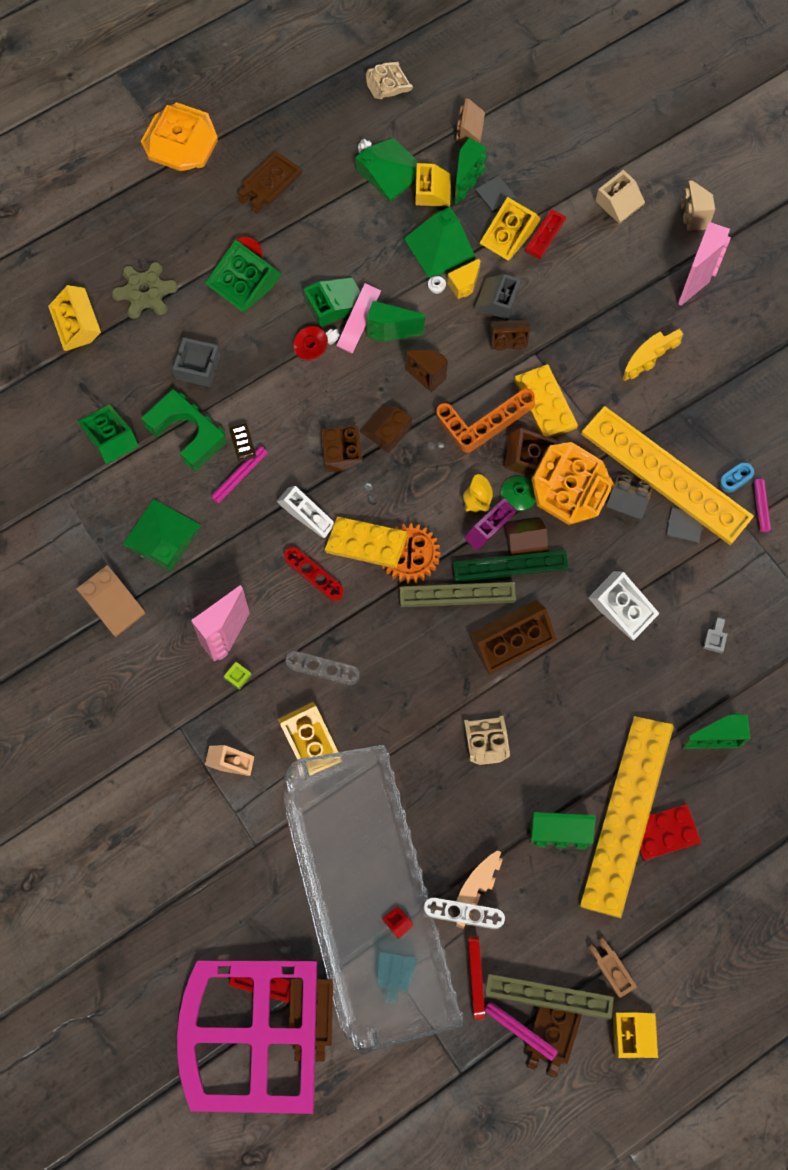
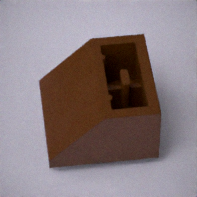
(509, 334)
(341, 448)

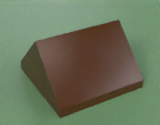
(526, 537)

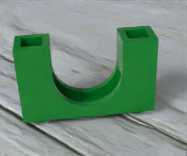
(176, 408)

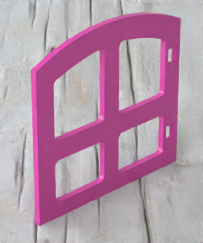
(259, 1036)

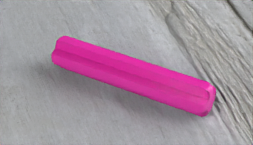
(762, 505)

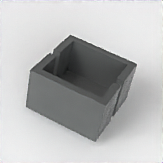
(199, 362)

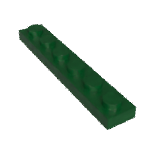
(510, 566)

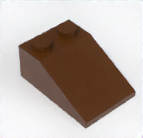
(526, 451)

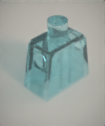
(394, 974)

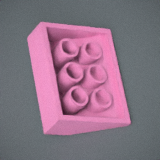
(706, 260)
(221, 623)

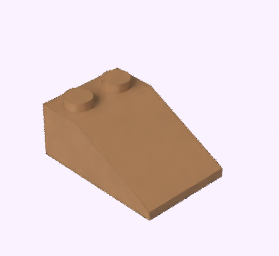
(111, 601)

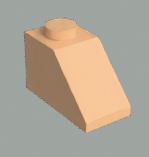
(229, 760)

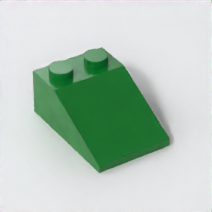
(393, 323)
(108, 434)
(725, 733)

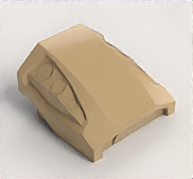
(387, 80)
(487, 740)

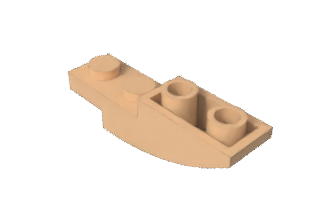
(479, 880)

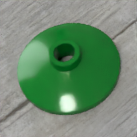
(519, 501)

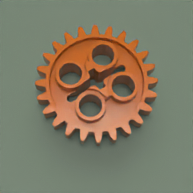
(428, 554)

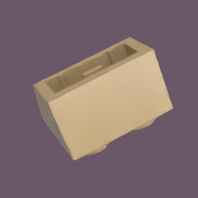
(620, 196)
(697, 207)

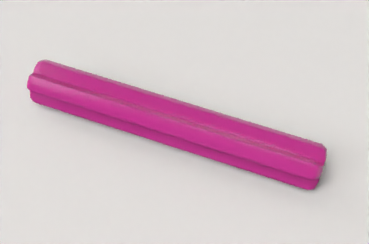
(238, 475)
(521, 1031)

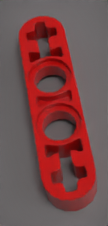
(313, 574)
(476, 978)

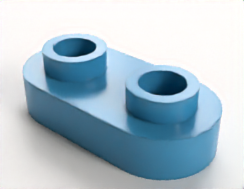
(735, 478)

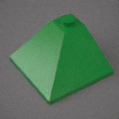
(387, 168)
(440, 244)
(242, 277)
(162, 535)

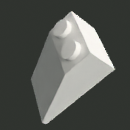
(624, 604)

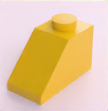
(464, 279)

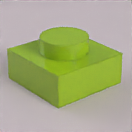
(237, 675)

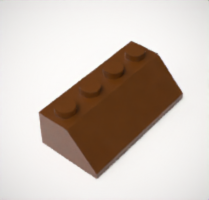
(513, 636)

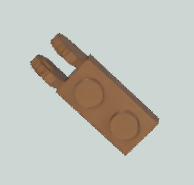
(613, 970)

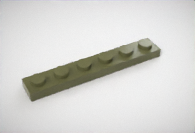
(457, 594)
(549, 996)

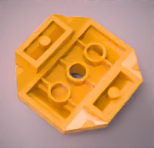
(180, 137)
(587, 478)

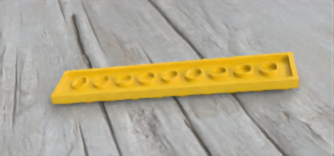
(667, 475)
(627, 817)

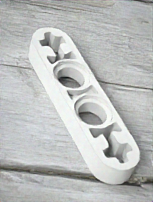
(464, 913)

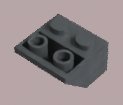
(498, 295)
(629, 496)

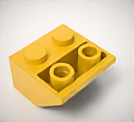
(432, 185)
(635, 1035)

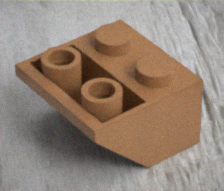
(470, 123)

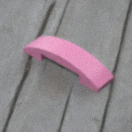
(358, 319)

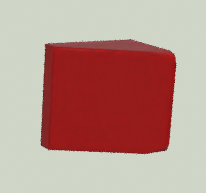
(397, 922)

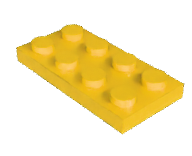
(550, 409)
(366, 542)

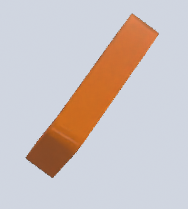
(486, 423)

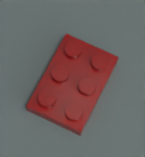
(669, 832)

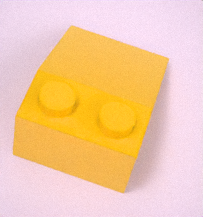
(510, 229)
(307, 732)

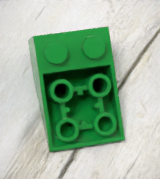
(470, 167)
(331, 299)

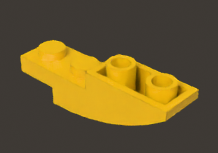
(648, 352)

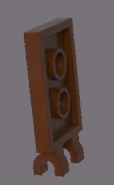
(268, 181)
(324, 1015)
(559, 1031)

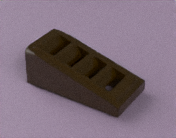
(240, 437)

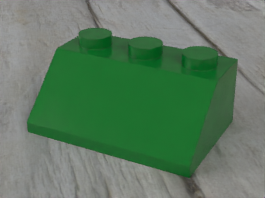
(562, 830)

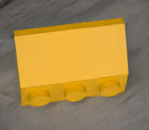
(74, 318)

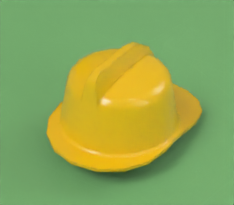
(478, 494)

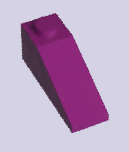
(490, 524)

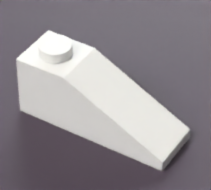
(305, 511)

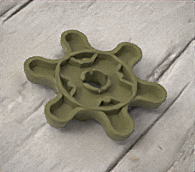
(149, 299)

